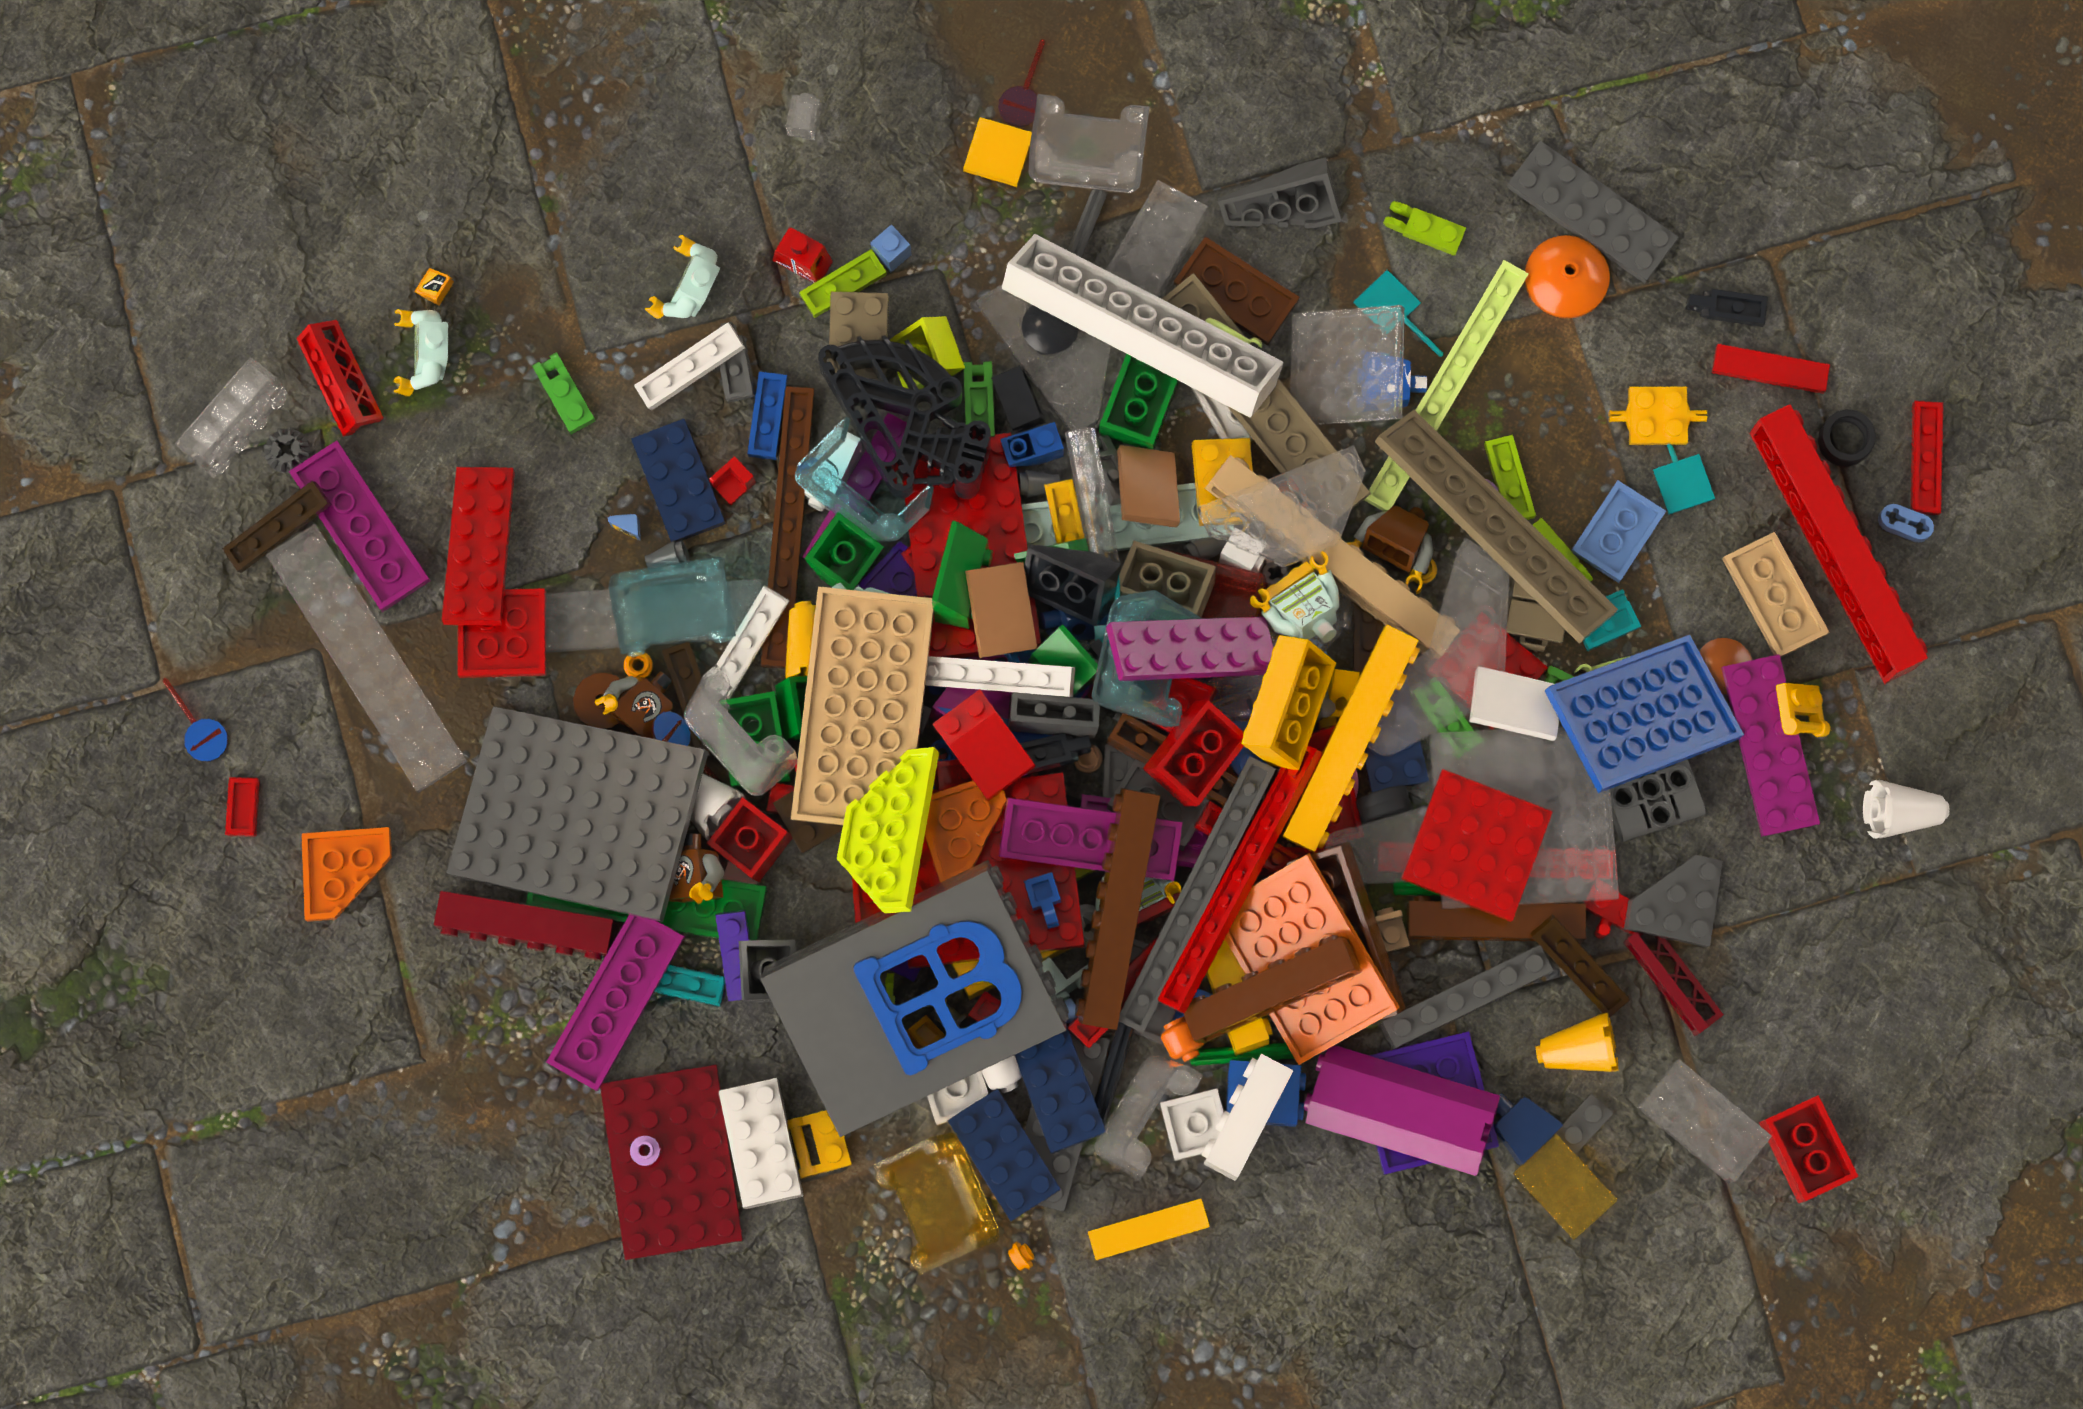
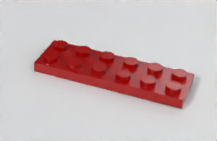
(478, 546)

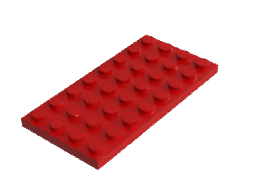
(991, 513)

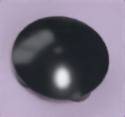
(1046, 332)

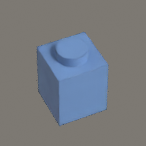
(891, 248)

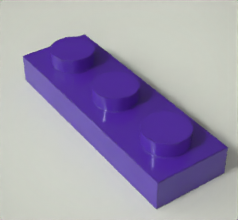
(731, 929)

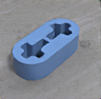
(1903, 529)

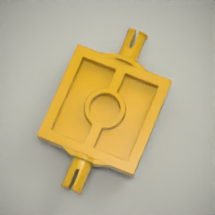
(1658, 415)

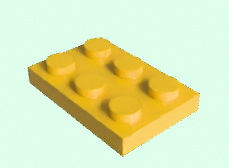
(1209, 457)

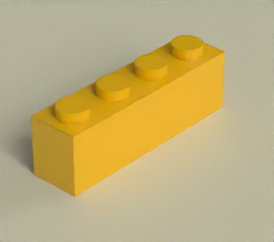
(1227, 970)

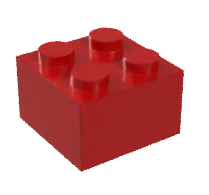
(750, 839)

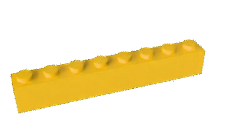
(1350, 738)

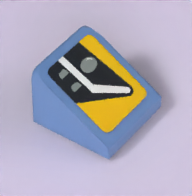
(627, 524)

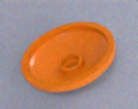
(1563, 293)

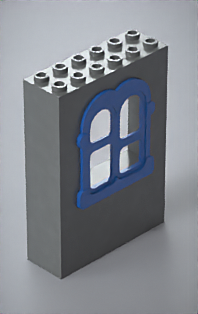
(855, 1034)

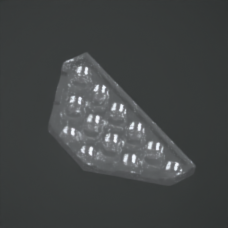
(1068, 379)
(1290, 513)

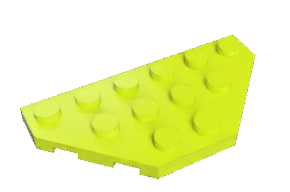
(887, 831)

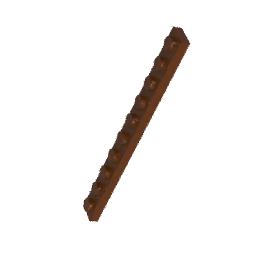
(788, 517)

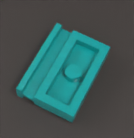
(1620, 624)

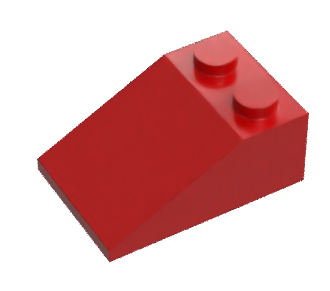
(984, 745)

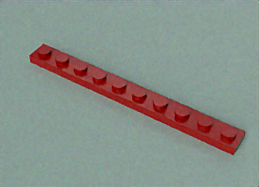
(1237, 883)

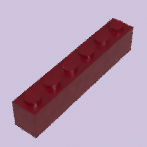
(524, 924)

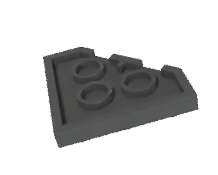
(1679, 903)

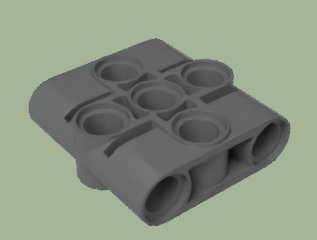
(1677, 803)

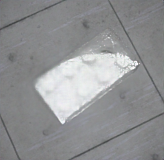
(1158, 239)
(232, 418)
(1704, 1121)

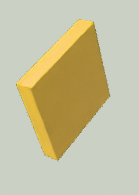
(998, 152)

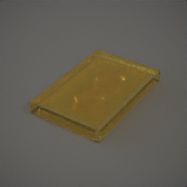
(1565, 1186)

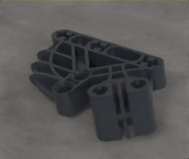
(957, 455)

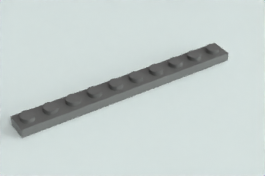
(1196, 893)

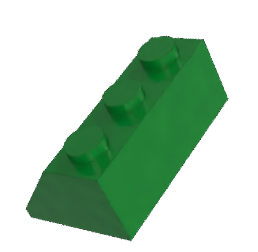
(963, 552)

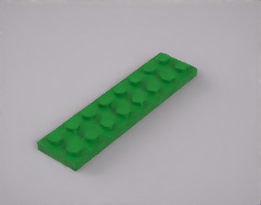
(683, 917)

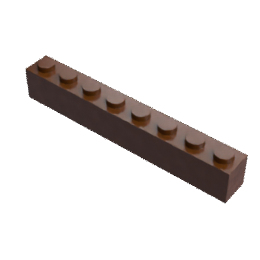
(1118, 908)

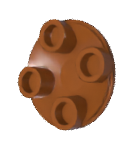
(1722, 653)

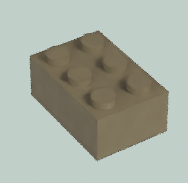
(858, 315)
(1173, 575)

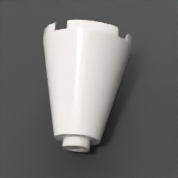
(713, 805)
(1901, 809)

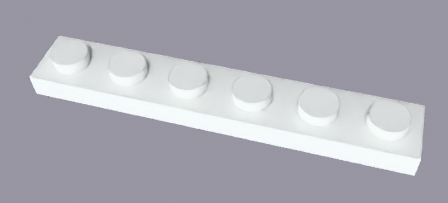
(1000, 676)

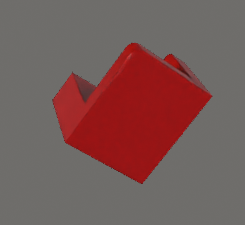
(732, 480)

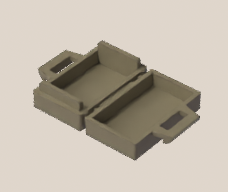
(1532, 621)

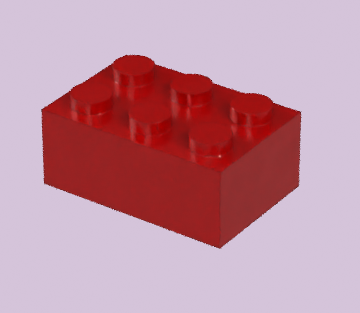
(1196, 753)
(1808, 1149)

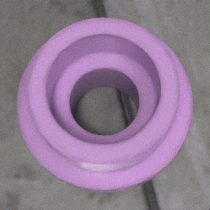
(651, 1157)

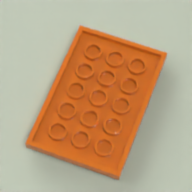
(1298, 912)

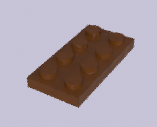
(1242, 291)

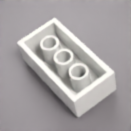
(1250, 1113)
(760, 1143)

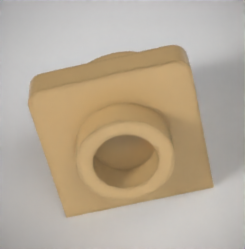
(1392, 929)

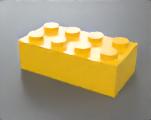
(1288, 702)

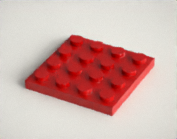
(1476, 845)

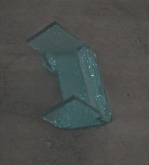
(821, 480)

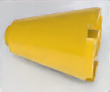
(799, 638)
(1581, 1047)

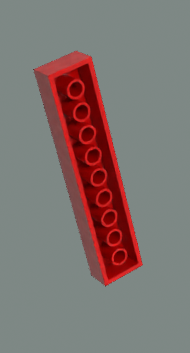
(1838, 543)

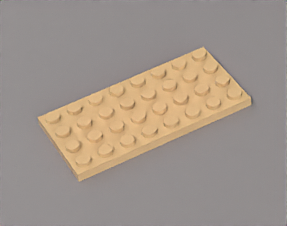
(859, 696)

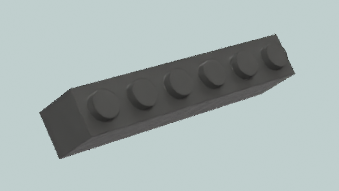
(1466, 997)

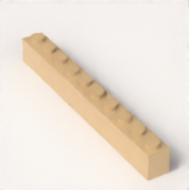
(1353, 573)

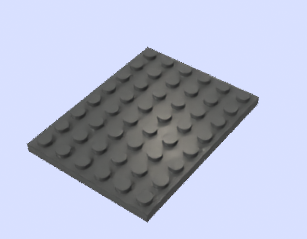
(578, 813)

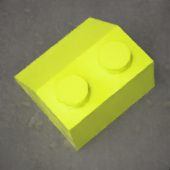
(934, 339)

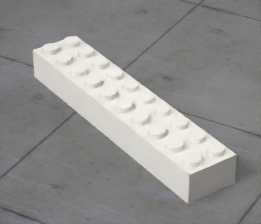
(1142, 325)

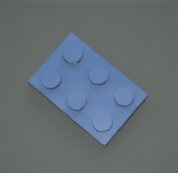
(1618, 531)

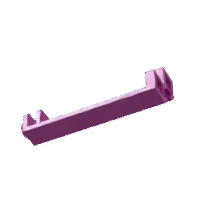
(1401, 1109)

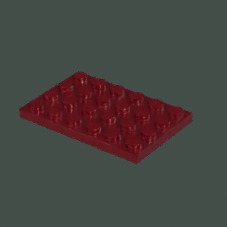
(690, 1189)

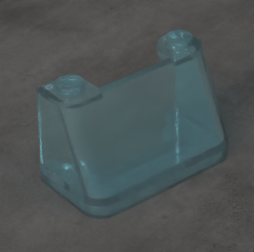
(671, 604)
(1138, 698)

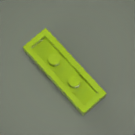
(848, 278)
(1509, 474)

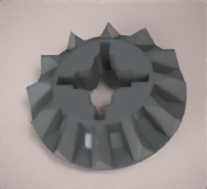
(285, 463)

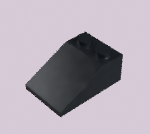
(1072, 581)

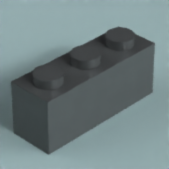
(1053, 715)

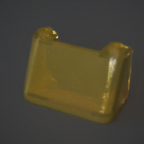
(939, 1201)

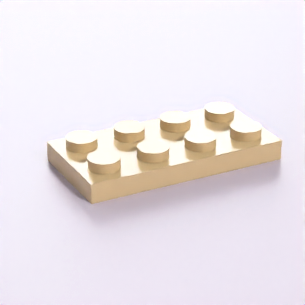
(1775, 595)

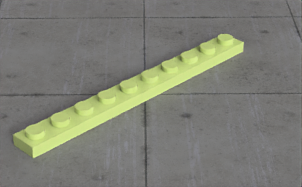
(1454, 373)

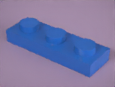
(767, 415)

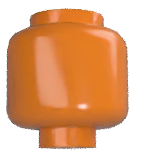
(1179, 1040)

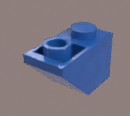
(1033, 446)

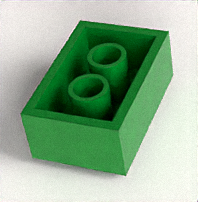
(1138, 404)
(759, 718)

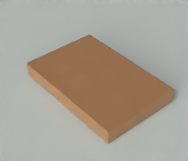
(1148, 486)
(1001, 609)

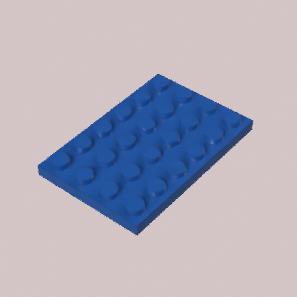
(1643, 713)

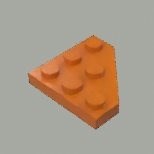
(960, 826)
(340, 867)

